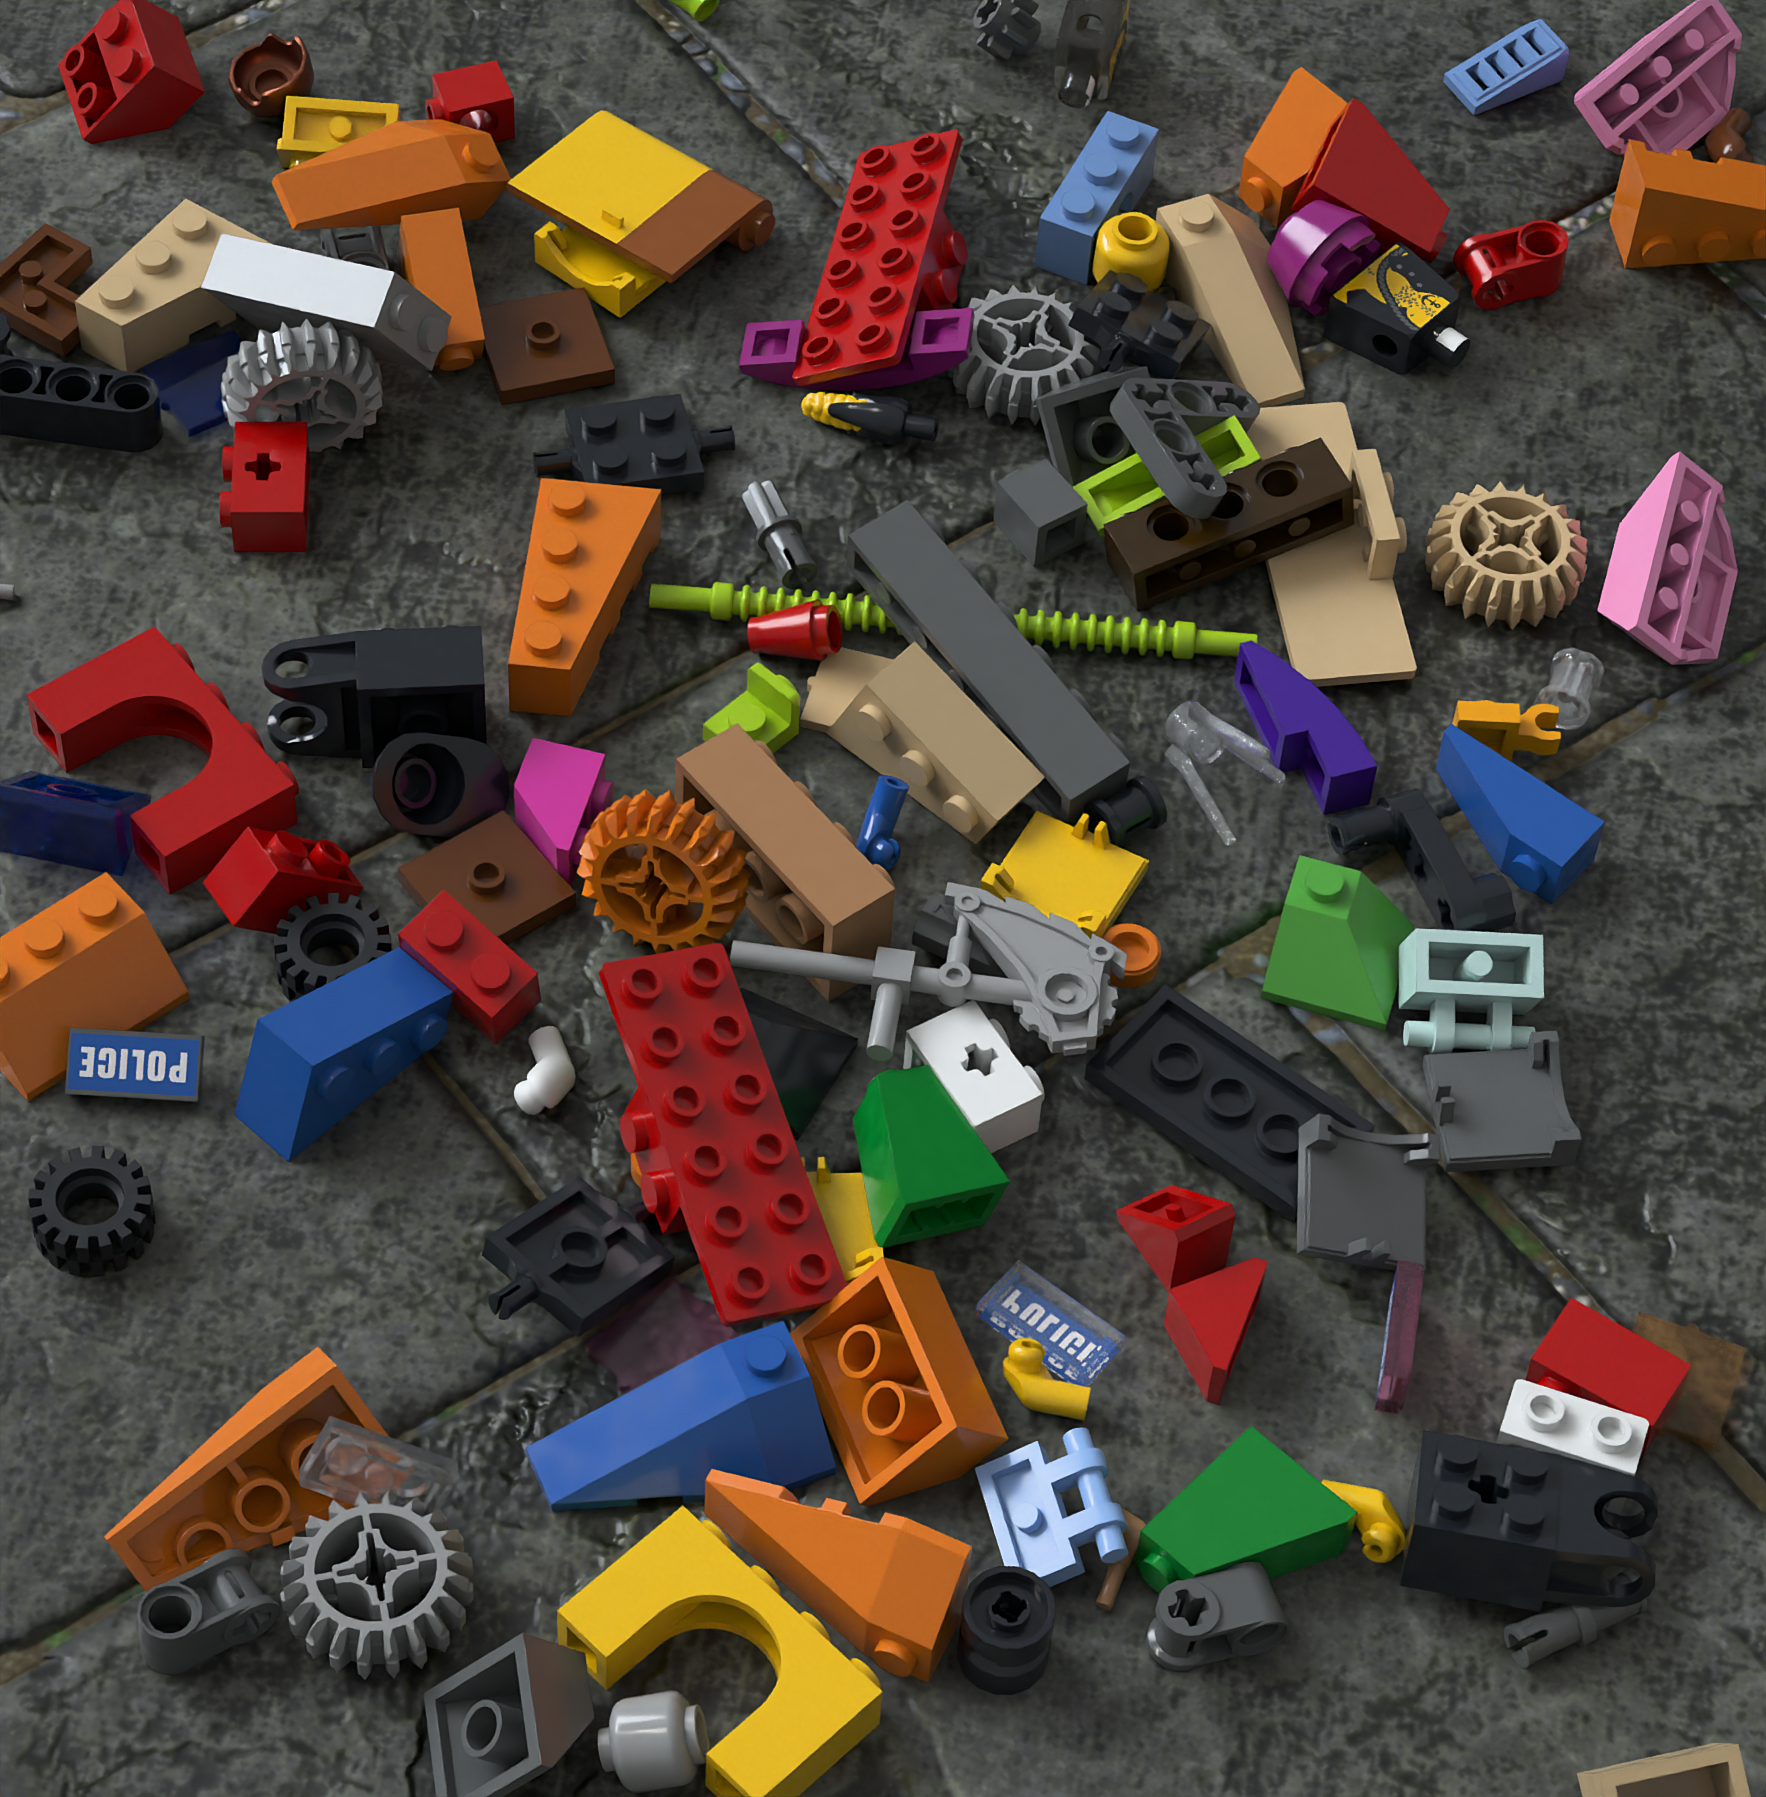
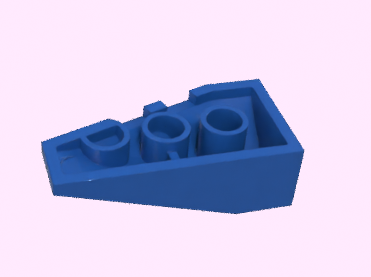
(729, 1410)

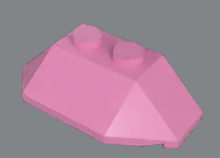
(1667, 84)
(1673, 566)

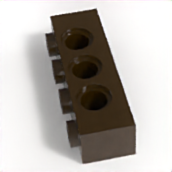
(1262, 515)

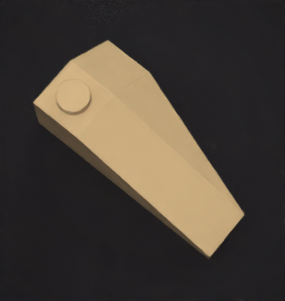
(1224, 275)

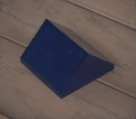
(68, 821)

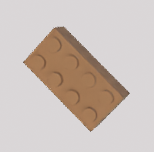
(806, 874)

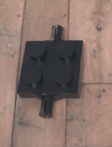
(1139, 325)
(635, 445)
(576, 1257)

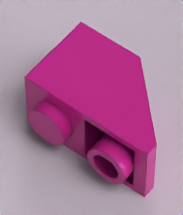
(559, 799)

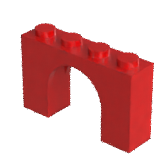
(154, 690)

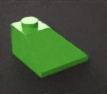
(1337, 946)

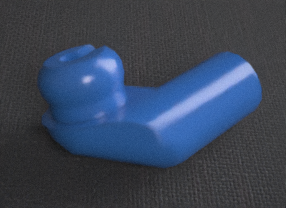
(880, 822)

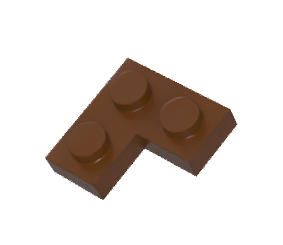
(36, 289)

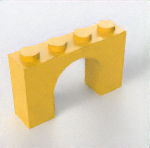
(692, 1580)

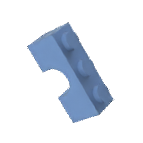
(1103, 179)

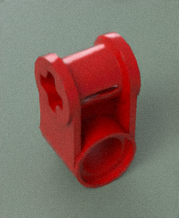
(1518, 263)

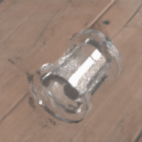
(1572, 681)

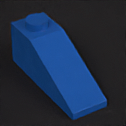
(1521, 821)

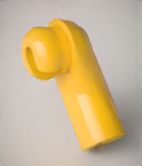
(1037, 1387)
(1376, 1520)

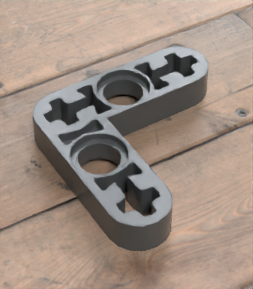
(1162, 425)

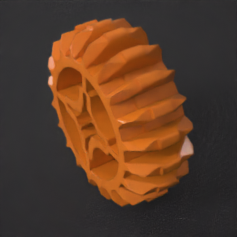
(676, 862)

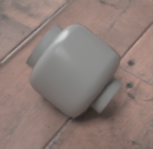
(654, 1741)

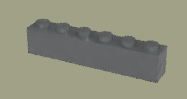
(978, 645)

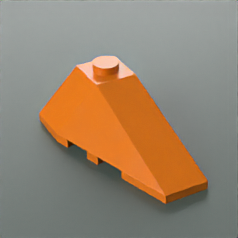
(395, 174)
(244, 1479)
(881, 1585)

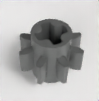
(1007, 27)

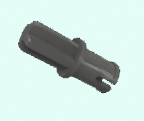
(779, 533)

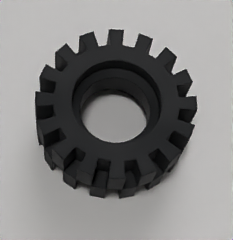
(325, 926)
(92, 1179)

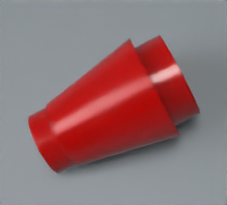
(797, 631)

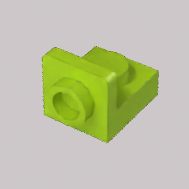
(764, 711)

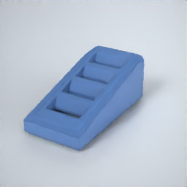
(1532, 45)

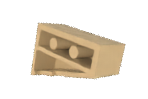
(155, 291)

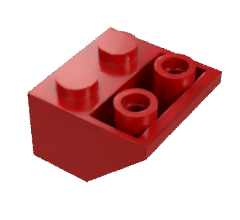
(130, 73)

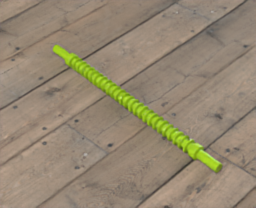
(1181, 640)

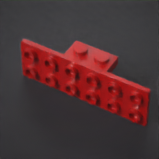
(886, 259)
(717, 1136)

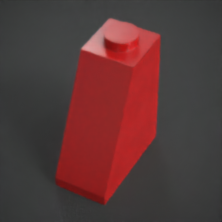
(1372, 176)

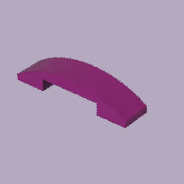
(934, 345)

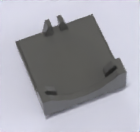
(1502, 1107)
(1362, 1194)

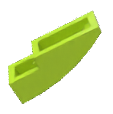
(1131, 486)

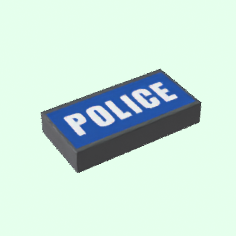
(135, 1064)

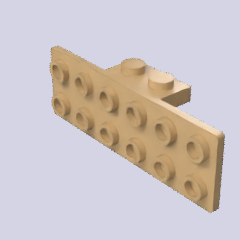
(1340, 589)

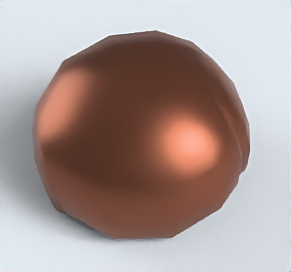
(269, 73)

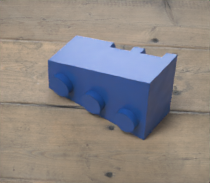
(338, 1049)

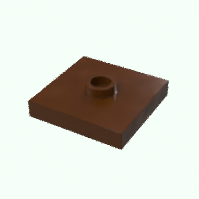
(545, 346)
(493, 876)

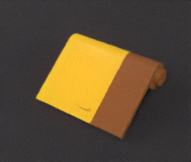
(642, 197)

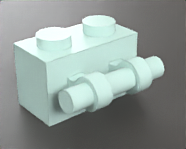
(1469, 974)

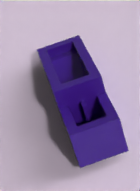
(1304, 730)

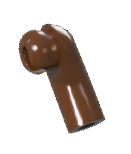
(1727, 138)

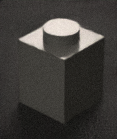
(1040, 512)

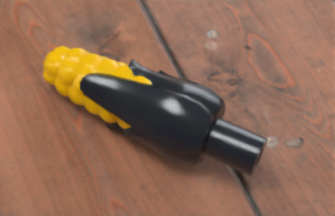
(872, 416)

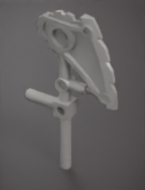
(1052, 969)

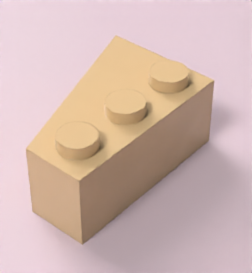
(937, 741)

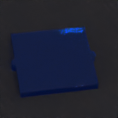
(192, 382)

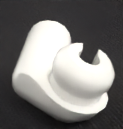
(550, 1077)

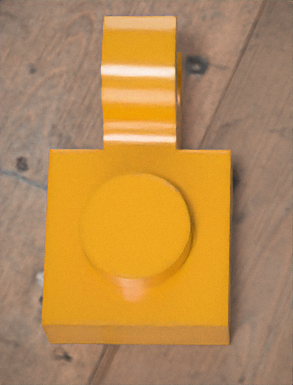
(1506, 730)

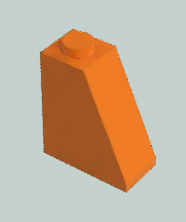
(1287, 146)
(437, 263)

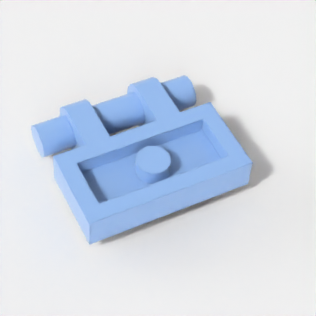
(1031, 1516)

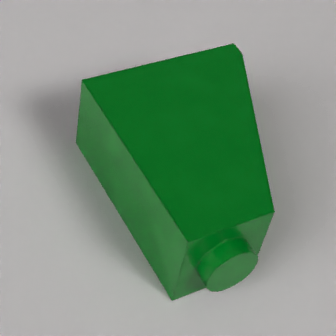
(922, 1160)
(1242, 1510)

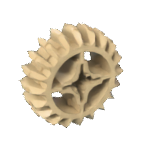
(1505, 569)

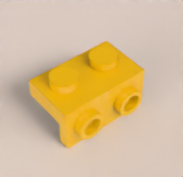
(324, 124)

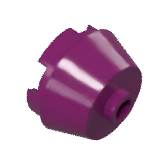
(1320, 253)

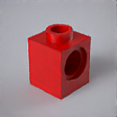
(475, 99)

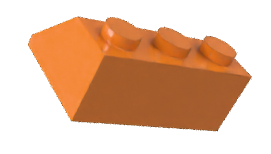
(79, 966)
(897, 1383)

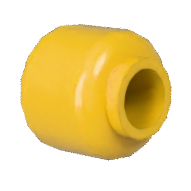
(1132, 246)

